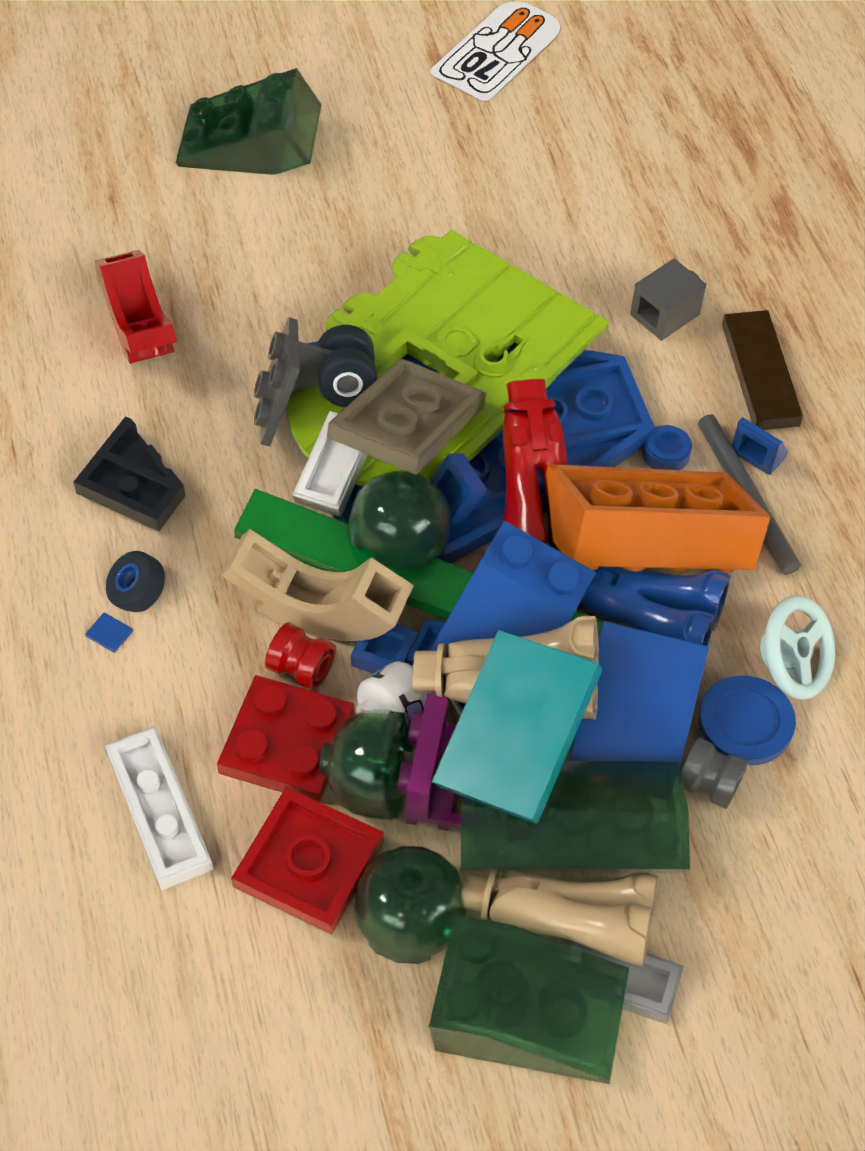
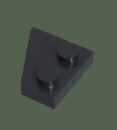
(131, 478)

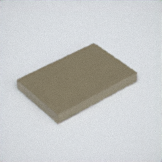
(406, 416)

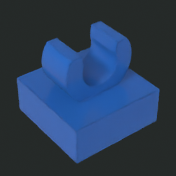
(461, 487)

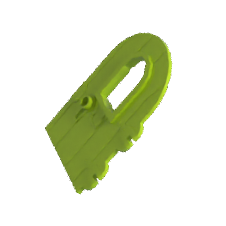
(457, 315)

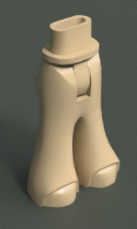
(455, 668)
(601, 915)

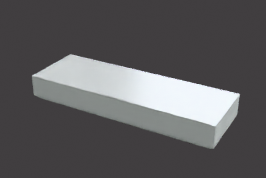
(159, 808)

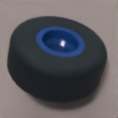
(147, 584)

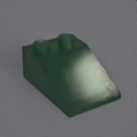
(527, 1001)

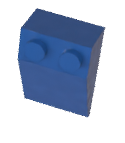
(517, 590)

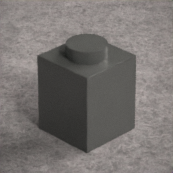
(667, 299)

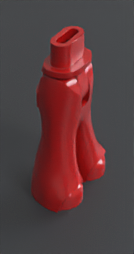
(531, 442)

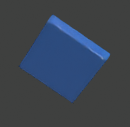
(109, 632)

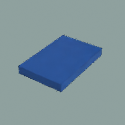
(642, 697)

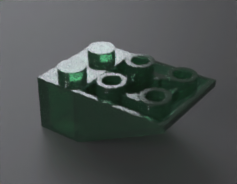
(253, 127)

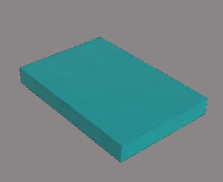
(517, 726)

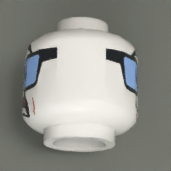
(391, 690)

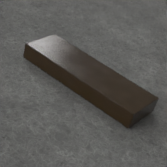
(762, 370)

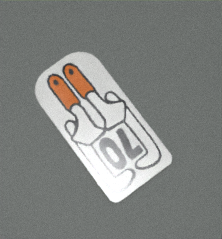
(497, 49)

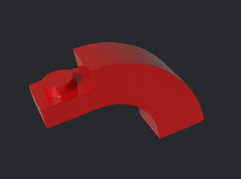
(135, 307)

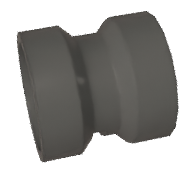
(713, 772)

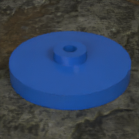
(747, 718)

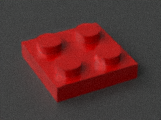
(282, 737)
(307, 860)

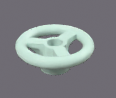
(792, 649)

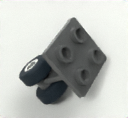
(338, 364)

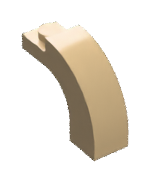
(321, 602)

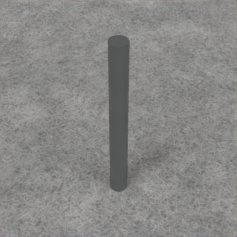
(733, 466)

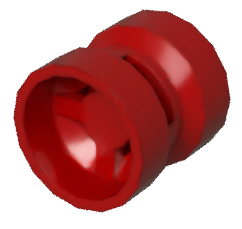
(300, 656)

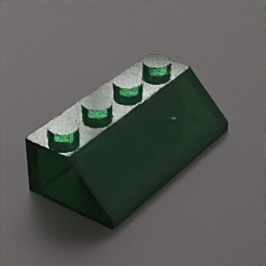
(594, 822)

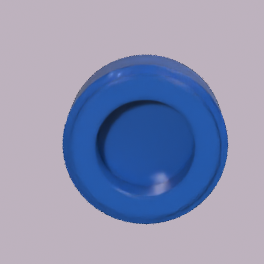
(667, 448)

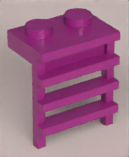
(431, 736)

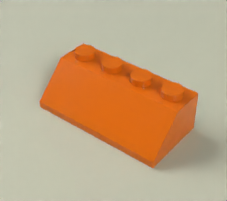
(654, 518)

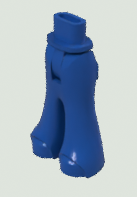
(659, 602)

